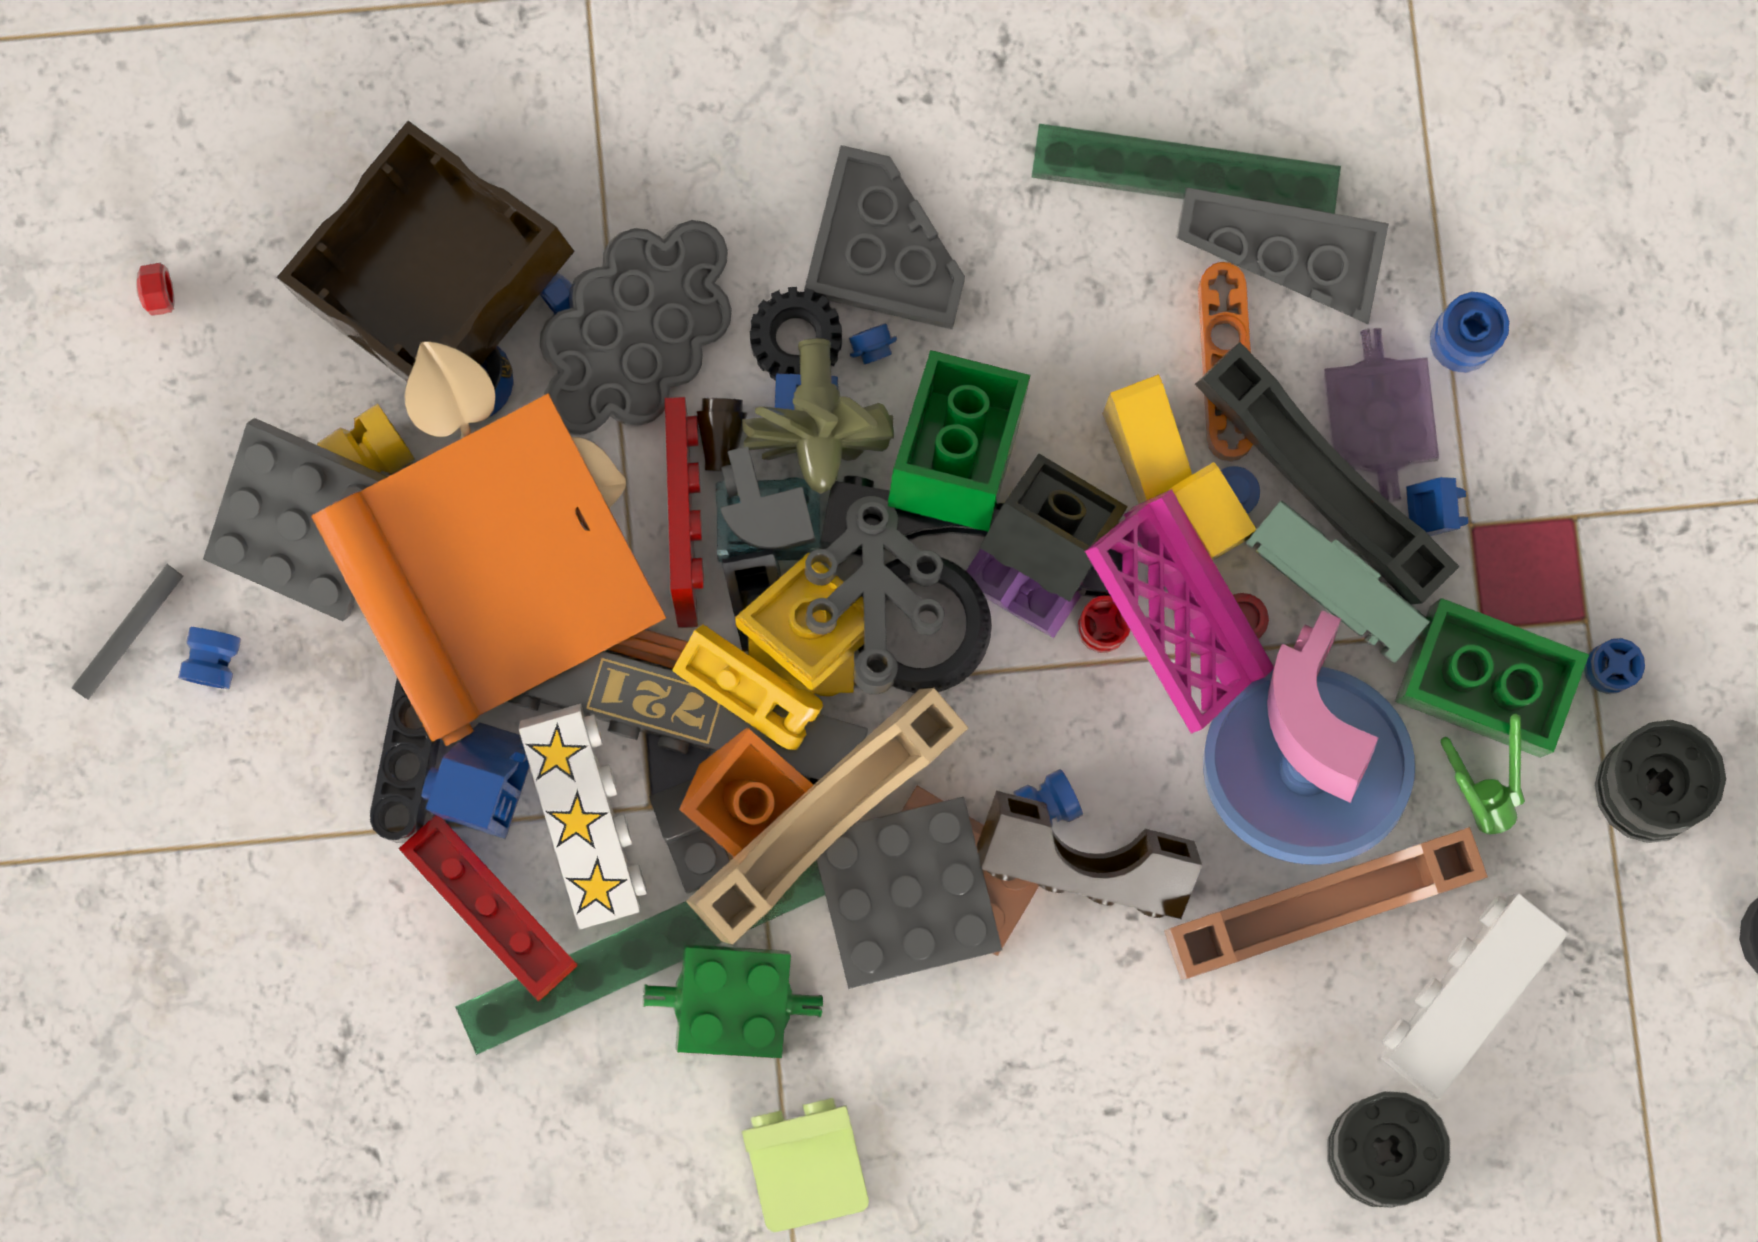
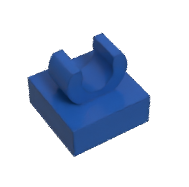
(1435, 505)

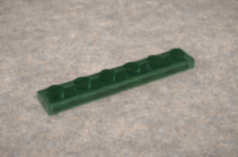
(1169, 167)

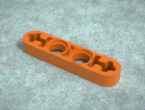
(1211, 354)

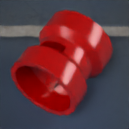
(1107, 618)

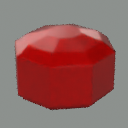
(155, 289)

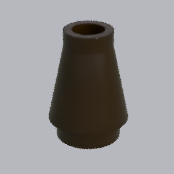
(720, 430)

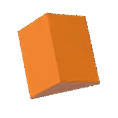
(741, 791)

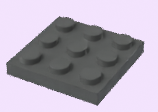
(267, 521)
(908, 893)

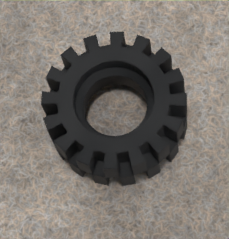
(785, 307)

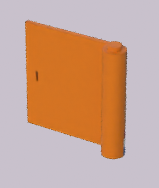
(486, 570)

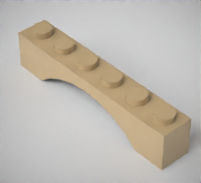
(789, 845)

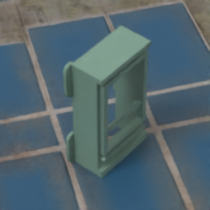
(1338, 581)

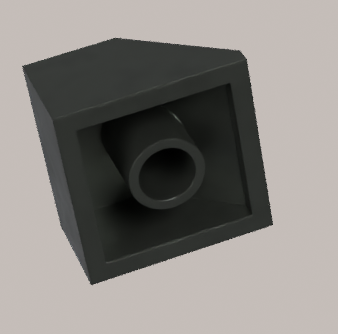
(1051, 525)

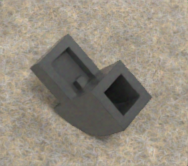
(764, 522)

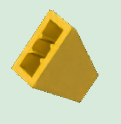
(1146, 437)

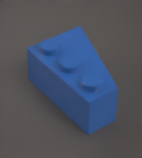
(479, 780)

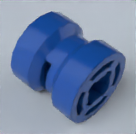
(209, 658)
(1058, 796)

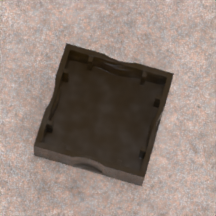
(425, 257)

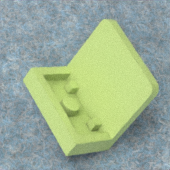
(806, 1166)

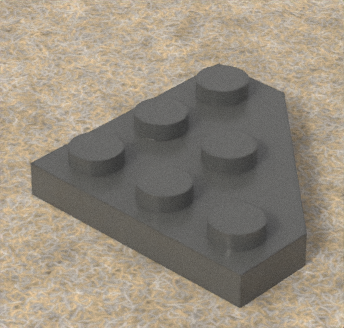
(881, 246)

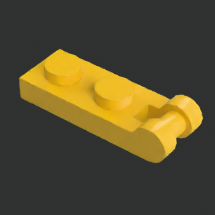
(747, 687)

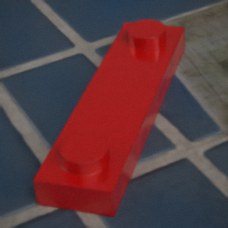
(488, 907)

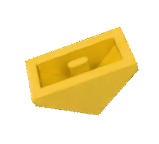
(1214, 511)

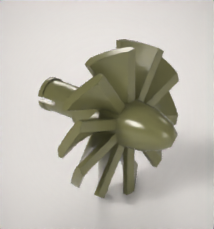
(821, 425)

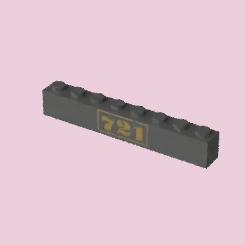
(662, 704)

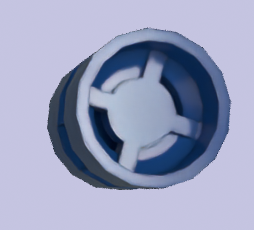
(1469, 332)

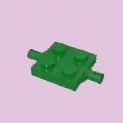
(732, 1001)

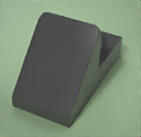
(692, 849)

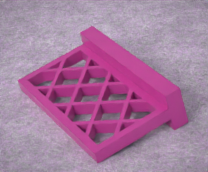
(1199, 604)

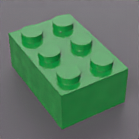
(958, 440)
(1485, 671)

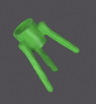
(1489, 800)

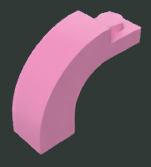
(1307, 733)

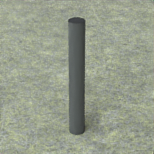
(127, 632)

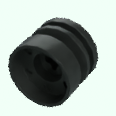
(1689, 776)
(1418, 1145)

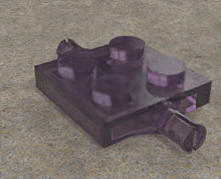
(1382, 413)

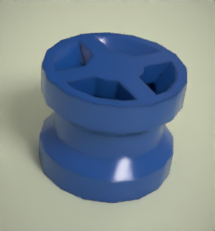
(1623, 660)

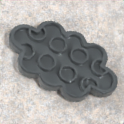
(636, 326)

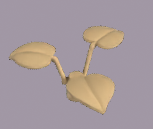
(454, 390)

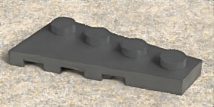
(1299, 248)

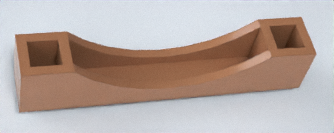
(1325, 903)

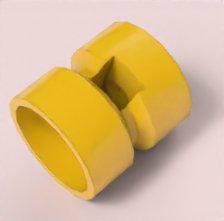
(370, 443)

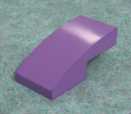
(1020, 594)

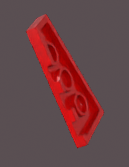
(683, 521)

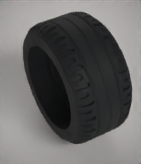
(976, 637)

